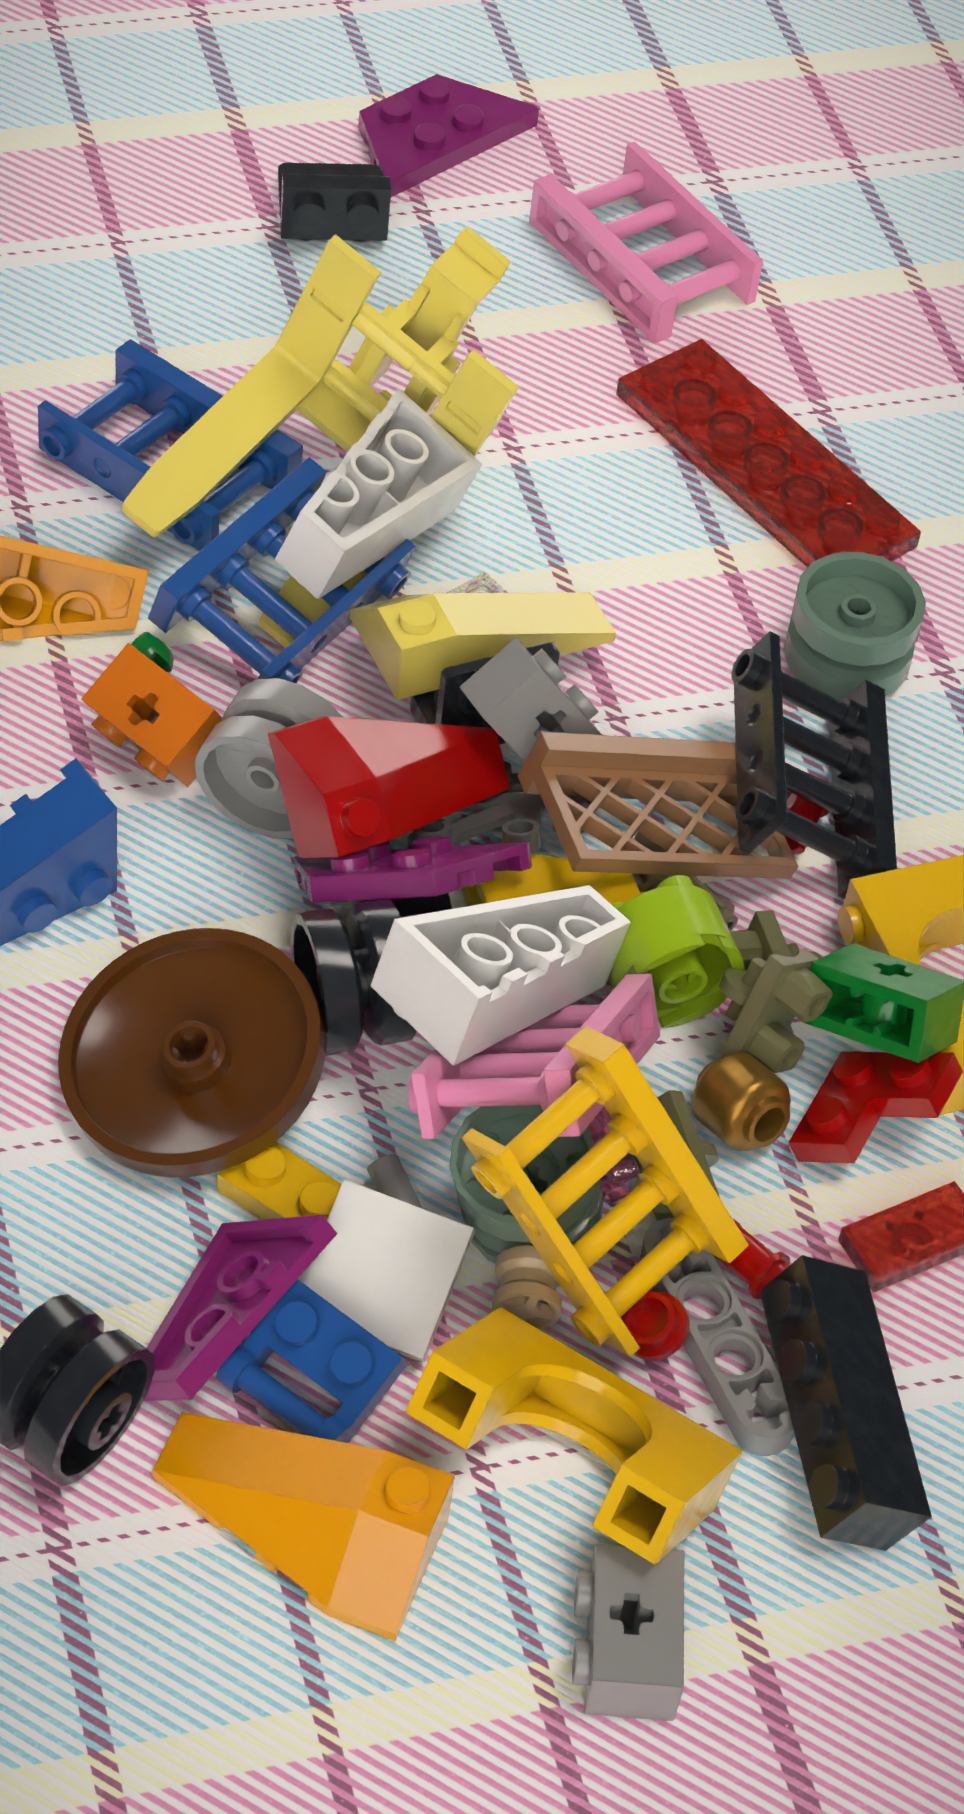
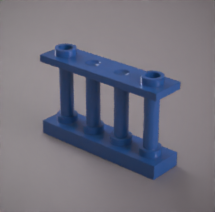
(176, 405)
(226, 563)

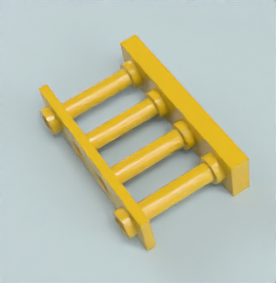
(668, 1177)

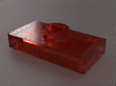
(907, 1237)

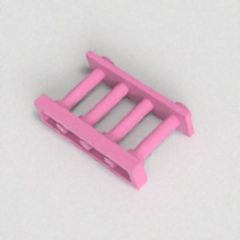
(629, 277)
(534, 1062)

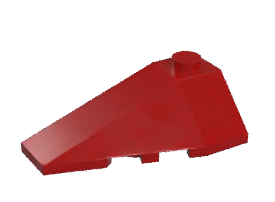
(378, 779)

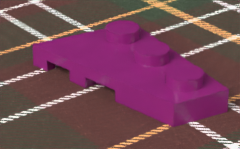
(228, 1295)

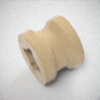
(526, 1287)

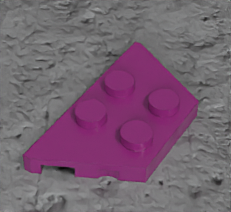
(438, 127)
(424, 871)

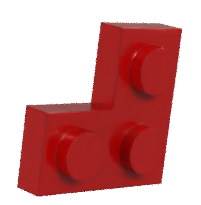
(864, 1089)

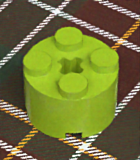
(684, 946)

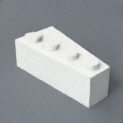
(384, 491)
(497, 965)

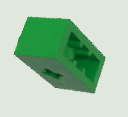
(889, 1002)

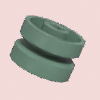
(854, 624)

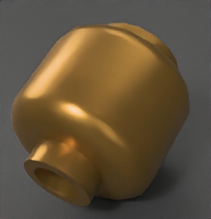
(741, 1102)

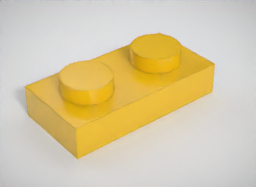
(279, 1185)

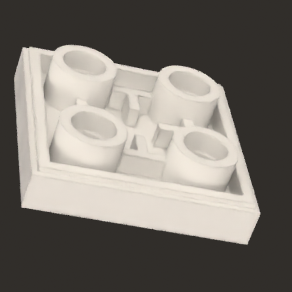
(390, 1266)

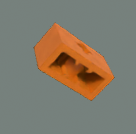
(130, 697)

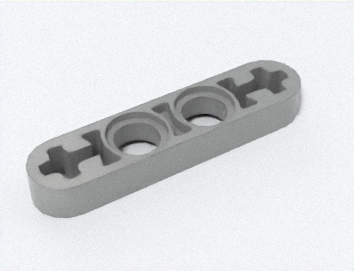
(727, 1332)

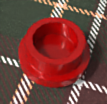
(657, 1325)

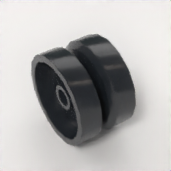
(340, 968)
(69, 1388)

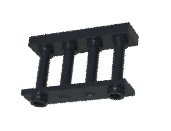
(856, 757)

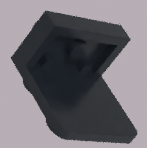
(333, 200)

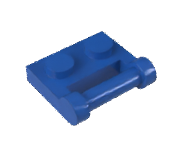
(325, 1349)

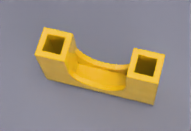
(908, 917)
(515, 1374)

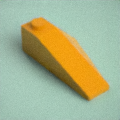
(64, 592)
(323, 1511)

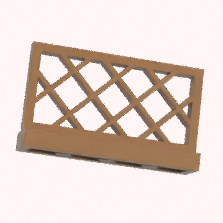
(658, 775)

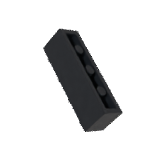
(844, 1404)

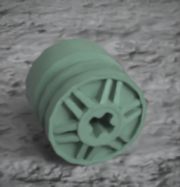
(490, 1217)

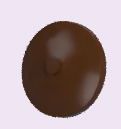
(192, 1052)

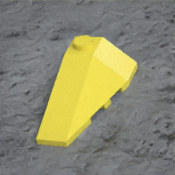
(425, 633)

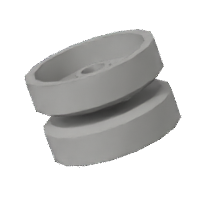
(237, 757)

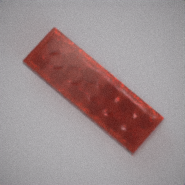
(763, 458)

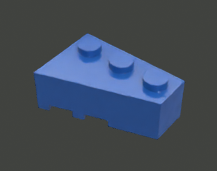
(56, 854)

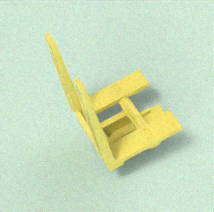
(340, 400)

